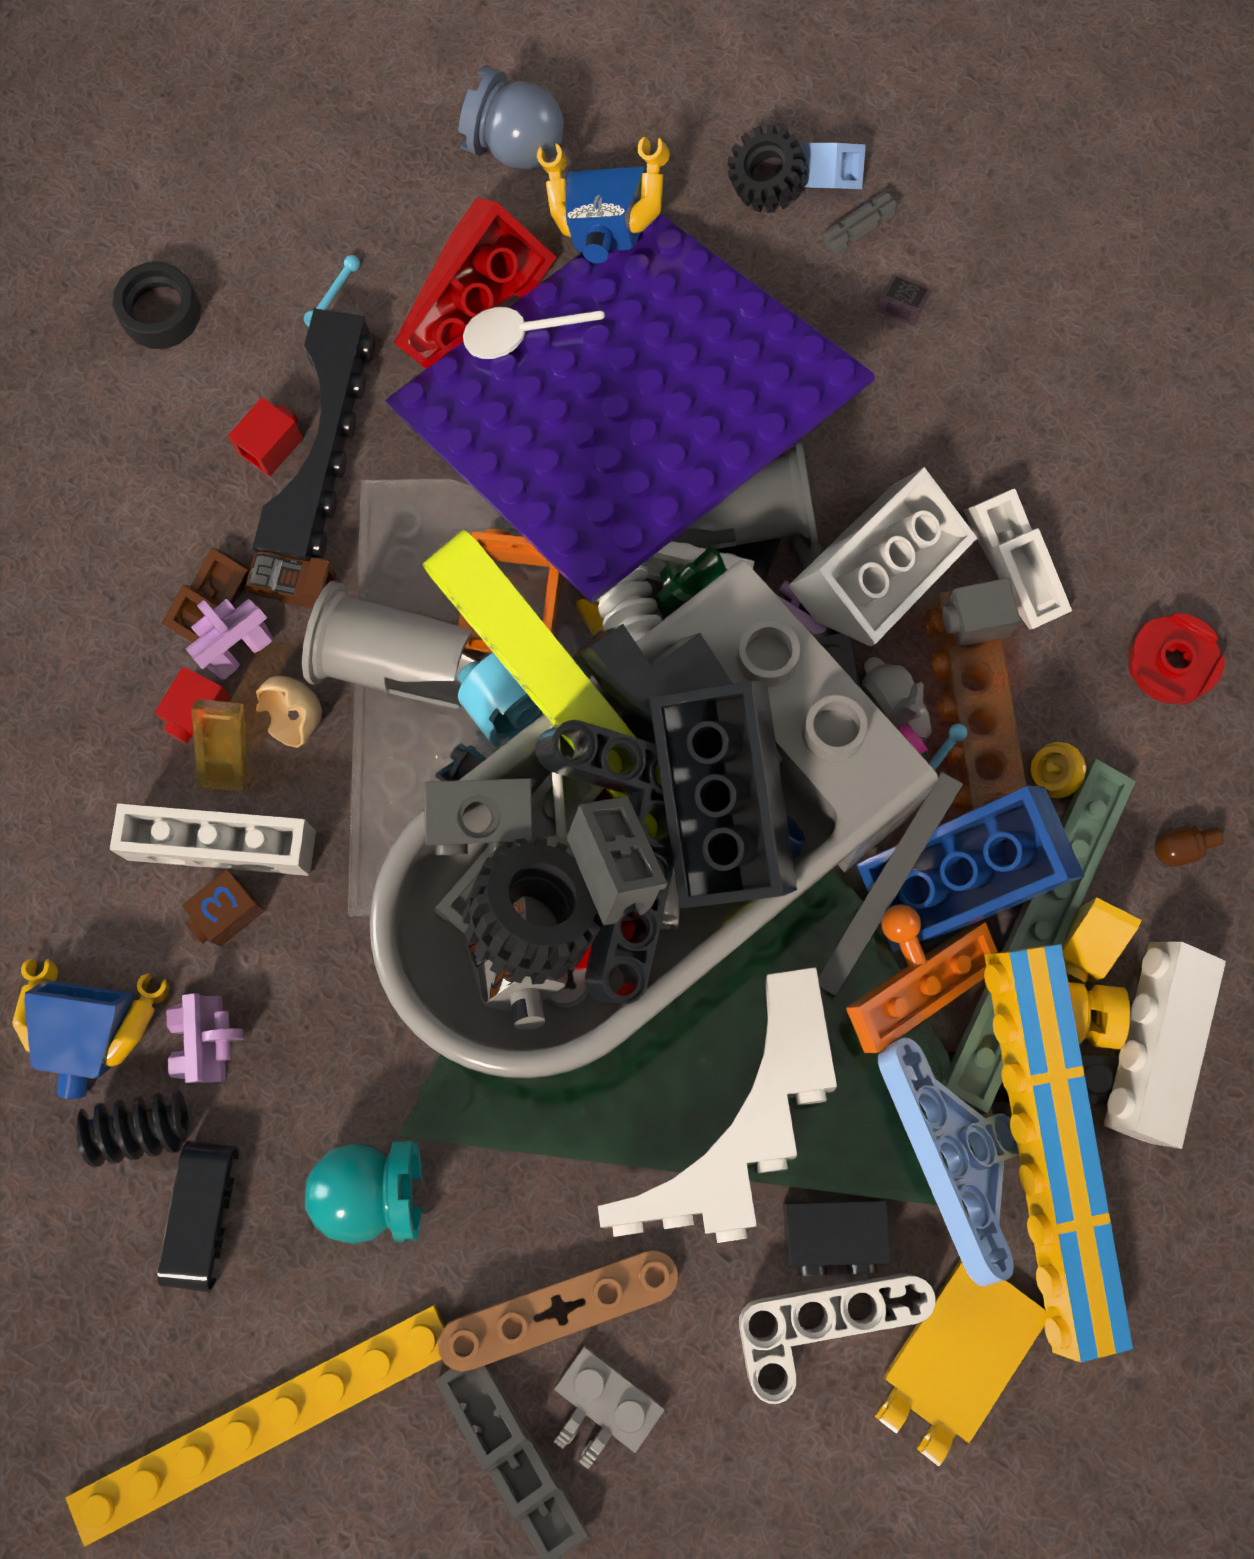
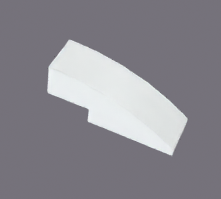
(1019, 555)

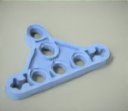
(969, 1177)

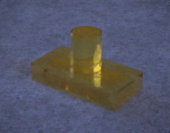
(220, 744)

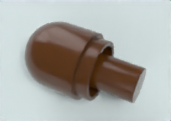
(1186, 845)

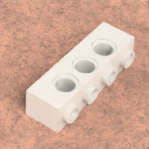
(213, 839)

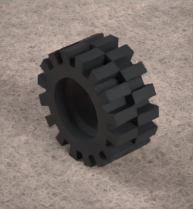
(755, 151)

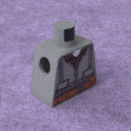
(519, 998)

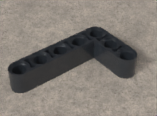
(645, 793)

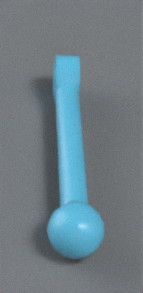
(351, 264)
(956, 734)

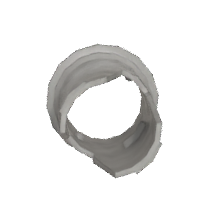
(383, 648)

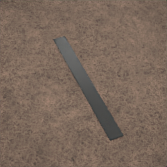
(889, 883)

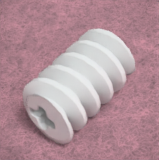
(628, 605)

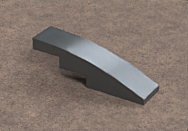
(513, 1462)

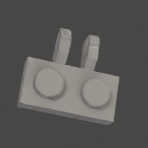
(609, 1401)

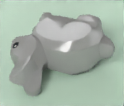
(896, 695)

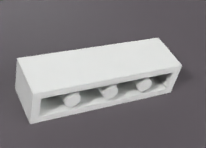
(1165, 1043)

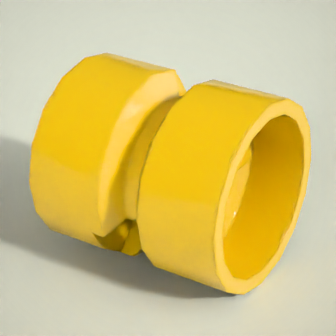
(1109, 1014)

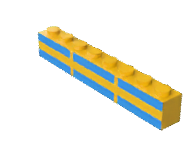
(1057, 1153)

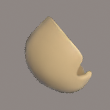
(286, 694)

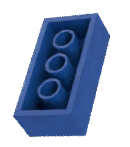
(984, 864)

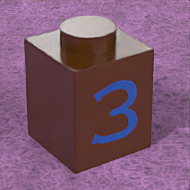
(221, 909)

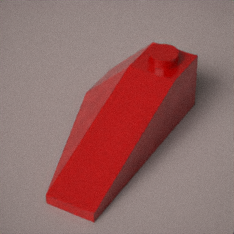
(477, 270)

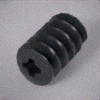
(132, 1132)

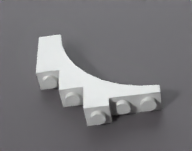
(718, 1185)

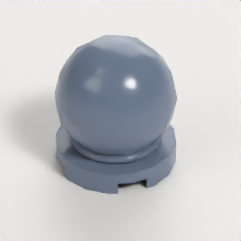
(510, 120)

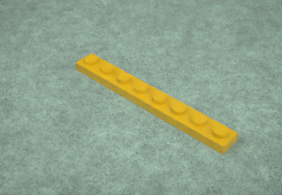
(256, 1426)

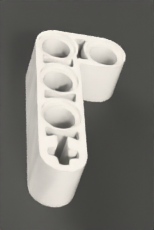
(835, 1323)

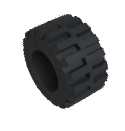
(511, 940)

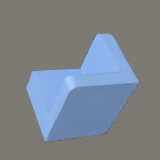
(834, 165)

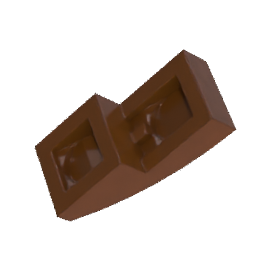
(217, 580)

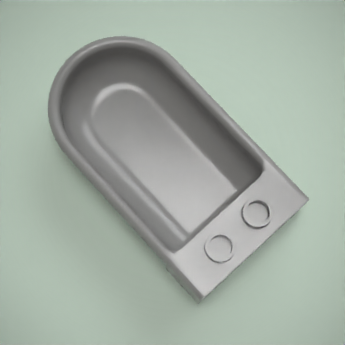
(843, 783)

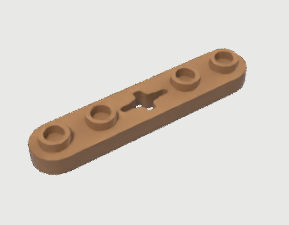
(510, 1327)

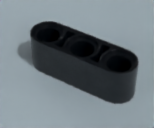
(195, 1216)

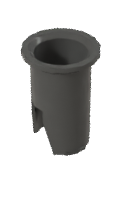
(763, 508)

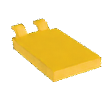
(960, 1360)

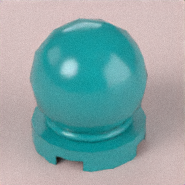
(362, 1192)

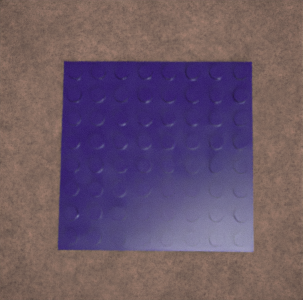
(632, 422)

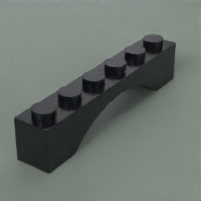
(296, 517)

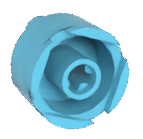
(495, 700)

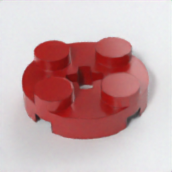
(1200, 654)

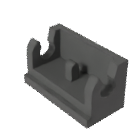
(615, 858)

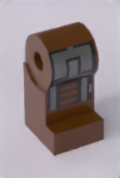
(288, 578)

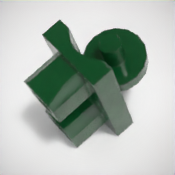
(686, 583)

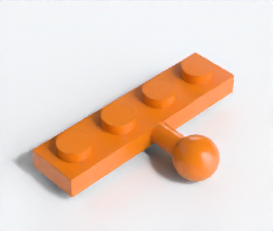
(924, 984)

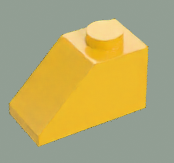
(1096, 940)

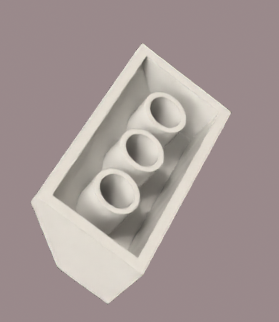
(884, 560)

